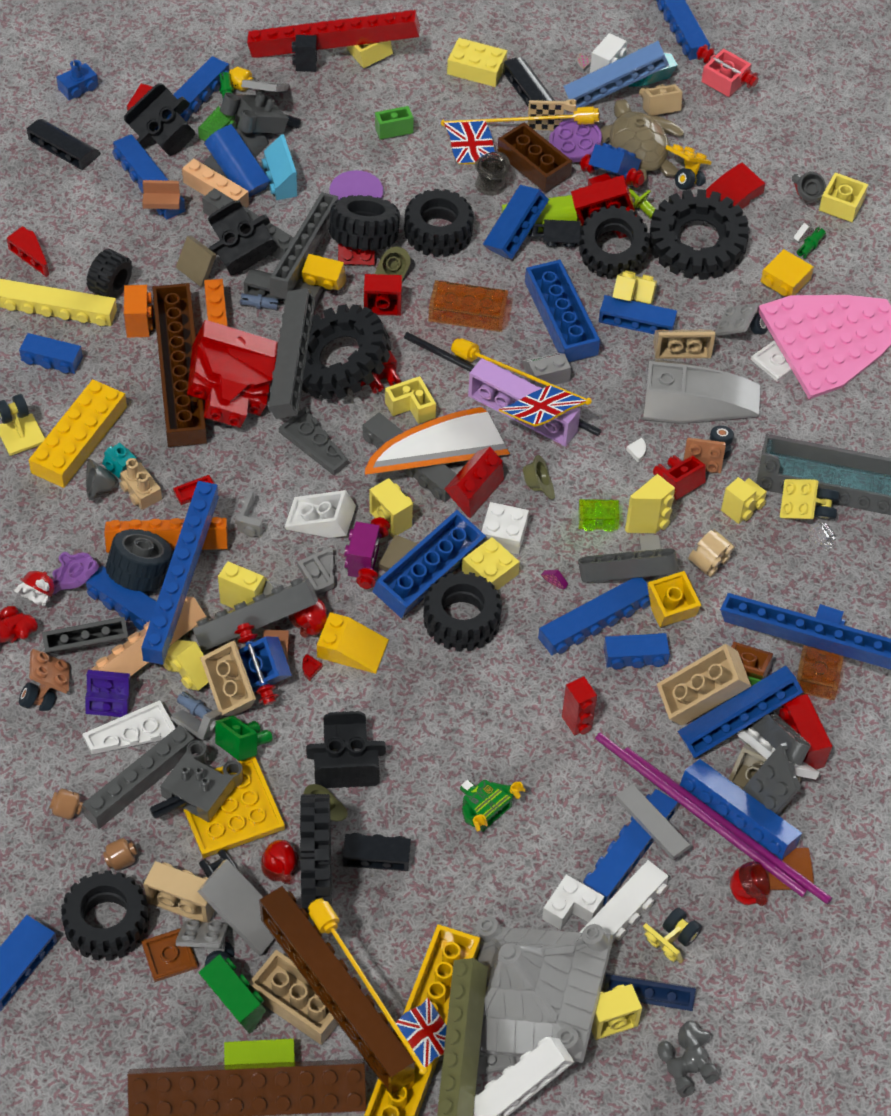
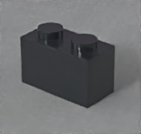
(305, 53)

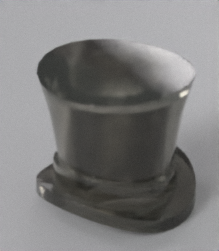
(492, 170)

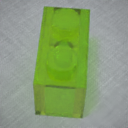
(598, 514)

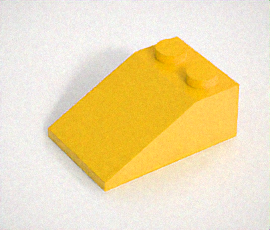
(351, 644)

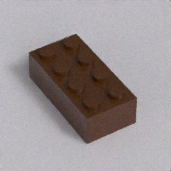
(535, 157)

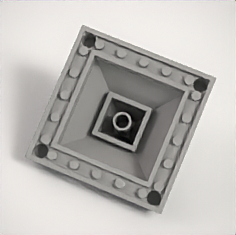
(540, 986)

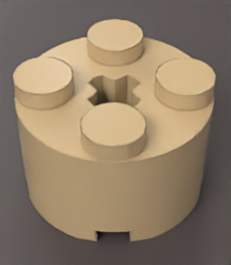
(711, 552)

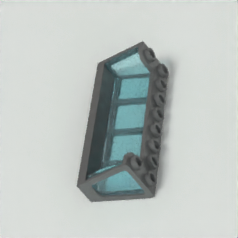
(857, 476)

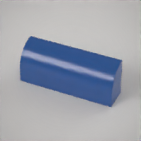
(237, 160)
(516, 221)
(22, 954)

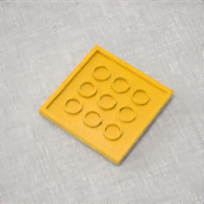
(243, 816)

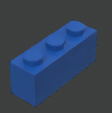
(51, 353)
(636, 650)

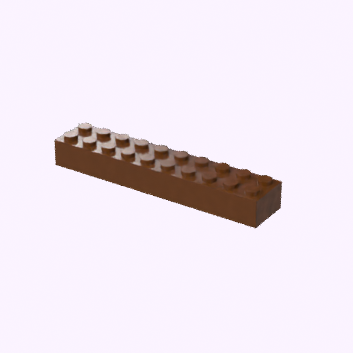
(175, 340)
(337, 989)
(248, 1089)

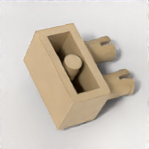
(661, 99)
(139, 485)

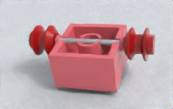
(725, 71)

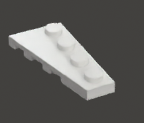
(133, 729)
(763, 747)

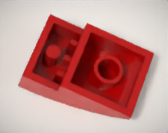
(739, 185)

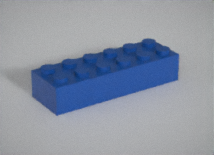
(562, 310)
(429, 560)

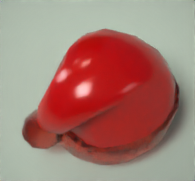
(311, 619)
(279, 861)
(750, 884)

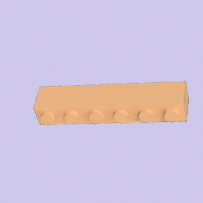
(129, 658)

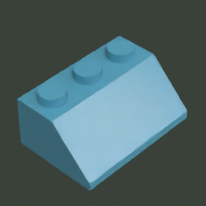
(280, 169)

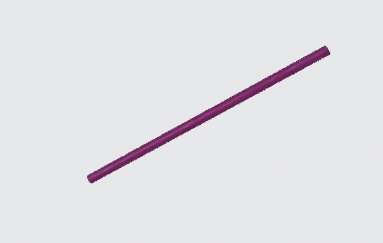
(701, 814)
(808, 885)

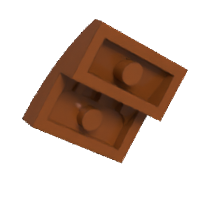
(800, 861)

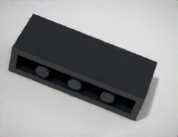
(525, 81)
(62, 144)

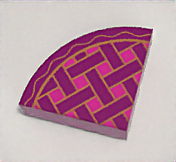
(555, 578)

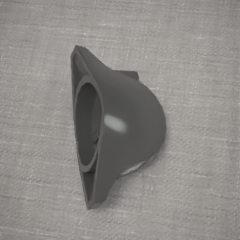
(98, 481)

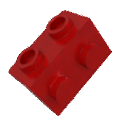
(355, 257)

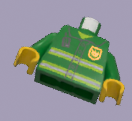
(487, 802)

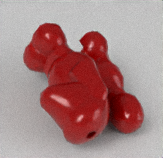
(15, 625)

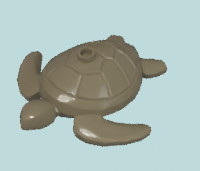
(642, 136)

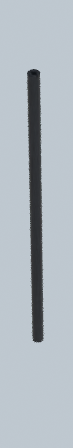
(467, 366)

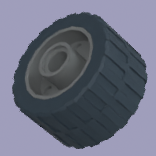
(138, 560)

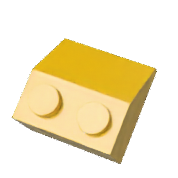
(324, 272)
(673, 599)

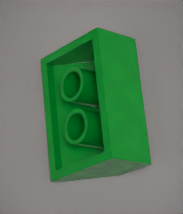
(234, 992)

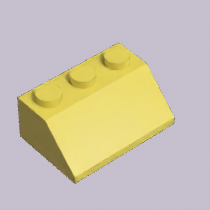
(650, 507)

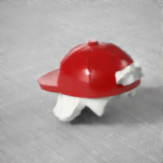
(36, 587)

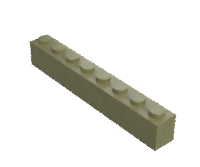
(462, 1038)

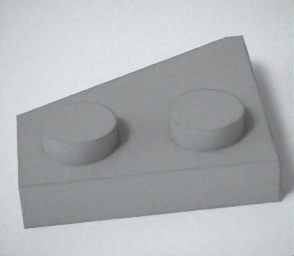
(319, 570)

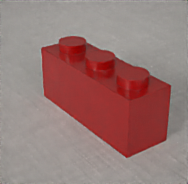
(579, 706)

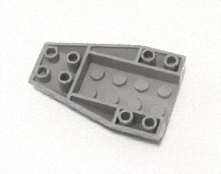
(697, 394)

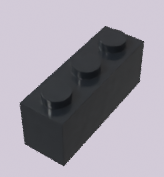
(376, 852)

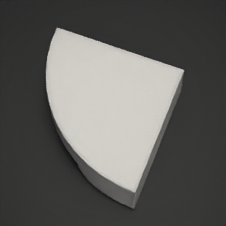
(637, 449)

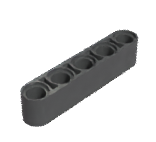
(628, 565)
(778, 731)

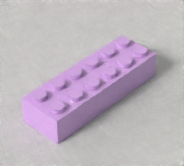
(501, 388)

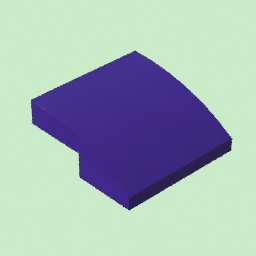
(107, 693)

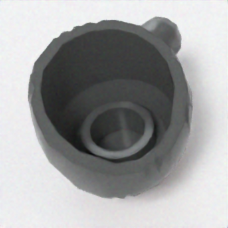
(809, 186)

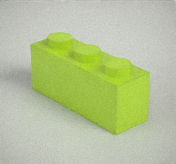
(259, 1051)

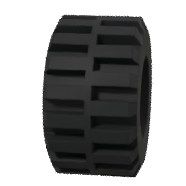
(109, 273)

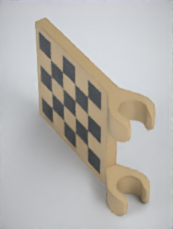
(548, 108)

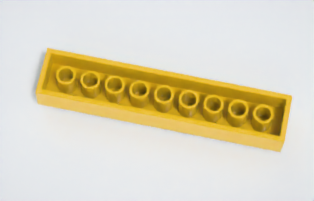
(435, 983)

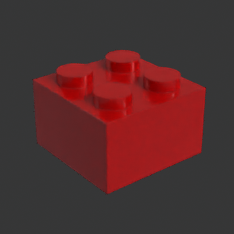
(383, 294)

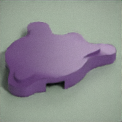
(74, 571)

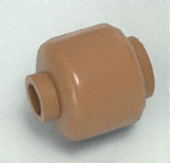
(65, 804)
(120, 854)

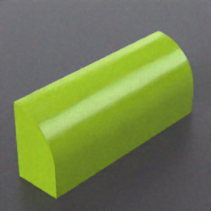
(556, 209)

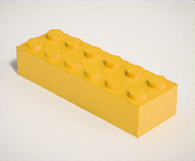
(77, 433)

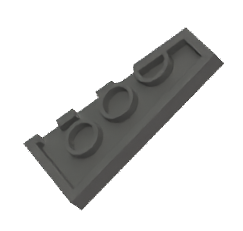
(311, 439)

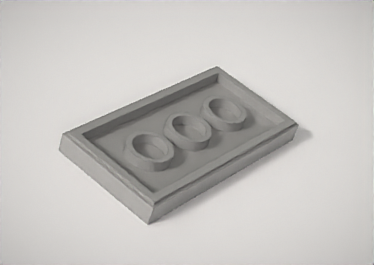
(265, 85)
(237, 904)

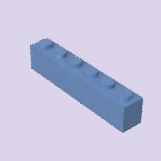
(617, 75)

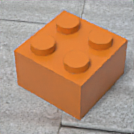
(137, 311)

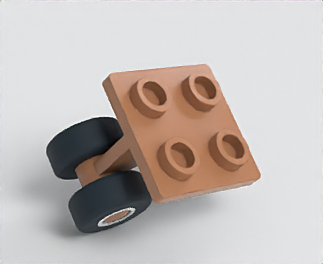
(711, 451)
(49, 673)

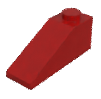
(26, 246)

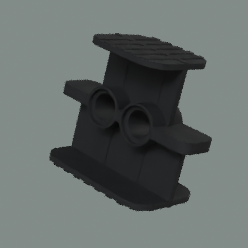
(153, 112)
(246, 248)
(346, 767)

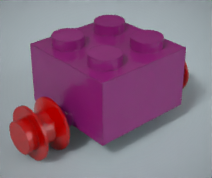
(363, 550)

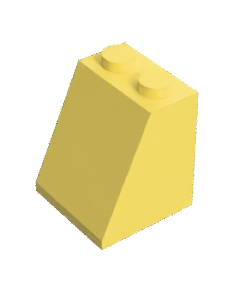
(239, 584)

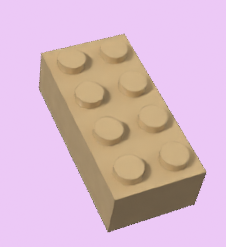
(703, 685)
(292, 997)

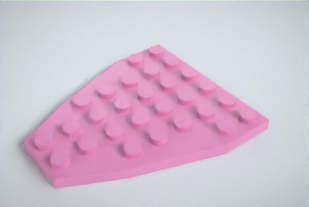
(828, 336)

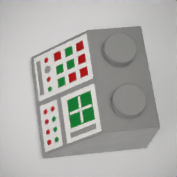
(551, 368)

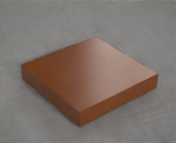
(166, 958)

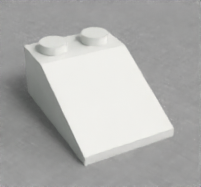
(322, 514)

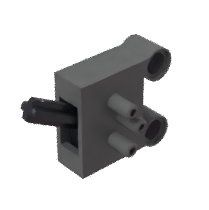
(257, 113)
(196, 785)

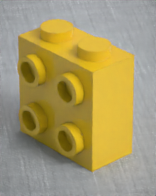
(787, 274)

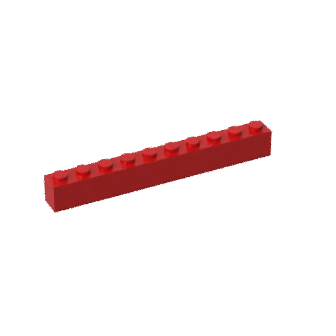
(336, 33)

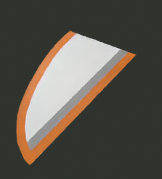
(439, 441)

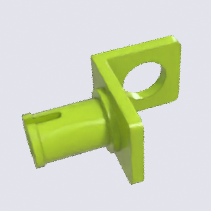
(642, 203)

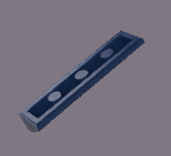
(661, 993)

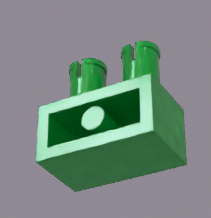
(240, 738)

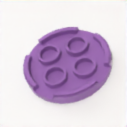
(575, 139)
(355, 184)

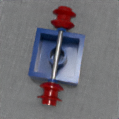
(614, 161)
(263, 662)

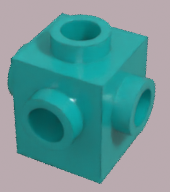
(116, 458)

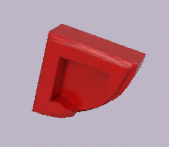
(311, 666)

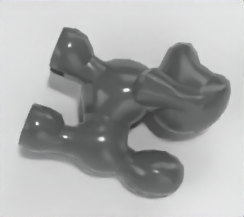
(693, 1060)

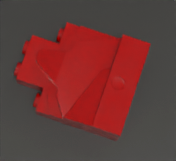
(231, 372)

